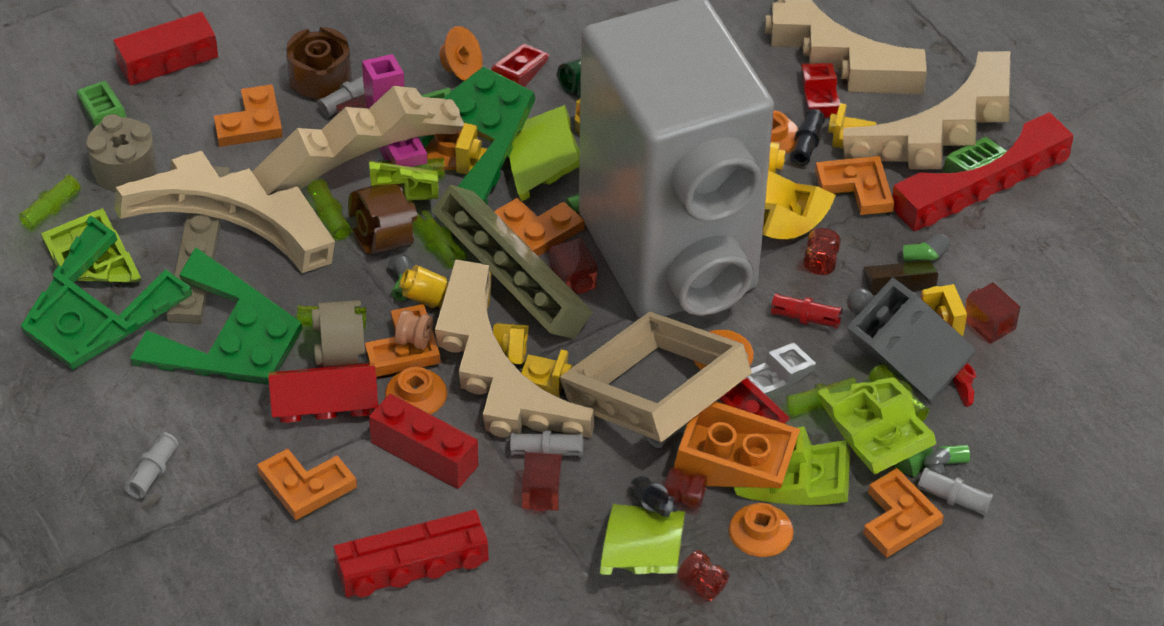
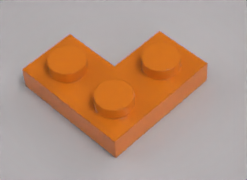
(256, 123)
(860, 175)
(542, 230)
(395, 357)
(305, 490)
(906, 515)

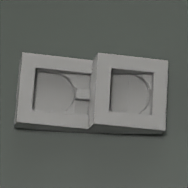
(782, 370)

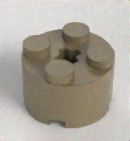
(120, 151)
(339, 333)

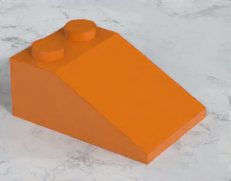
(736, 448)

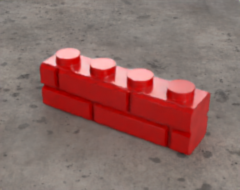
(411, 553)

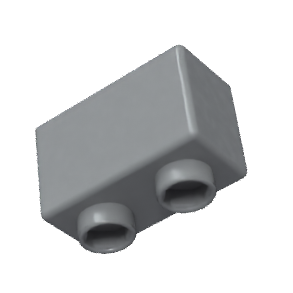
(674, 157)

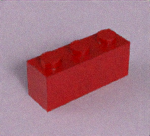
(165, 48)
(323, 391)
(424, 441)

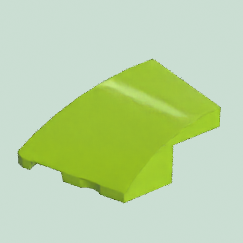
(543, 151)
(415, 182)
(112, 266)
(878, 422)
(813, 476)
(642, 541)

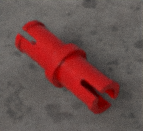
(806, 310)

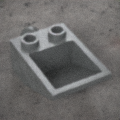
(907, 337)

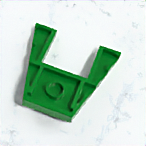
(500, 112)
(76, 324)
(249, 344)

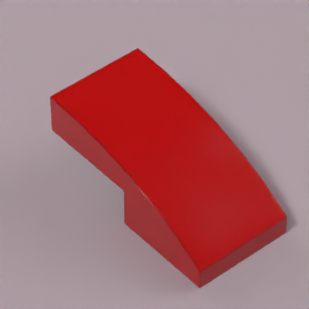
(820, 87)

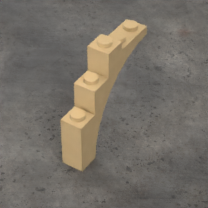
(862, 61)
(950, 123)
(352, 132)
(239, 198)
(486, 369)

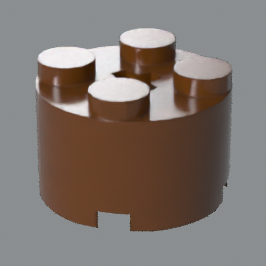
(318, 62)
(382, 218)

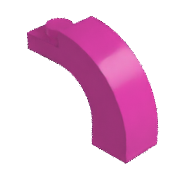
(378, 77)

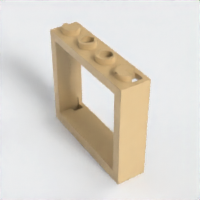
(589, 380)

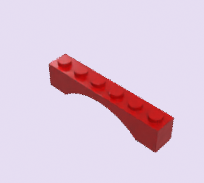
(931, 196)

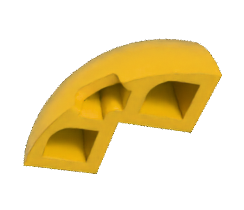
(793, 207)

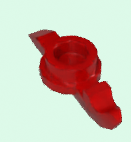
(963, 384)

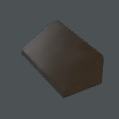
(912, 275)

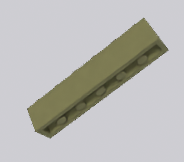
(512, 262)

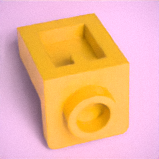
(839, 122)
(468, 149)
(947, 305)
(512, 340)
(547, 372)

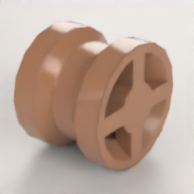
(413, 329)

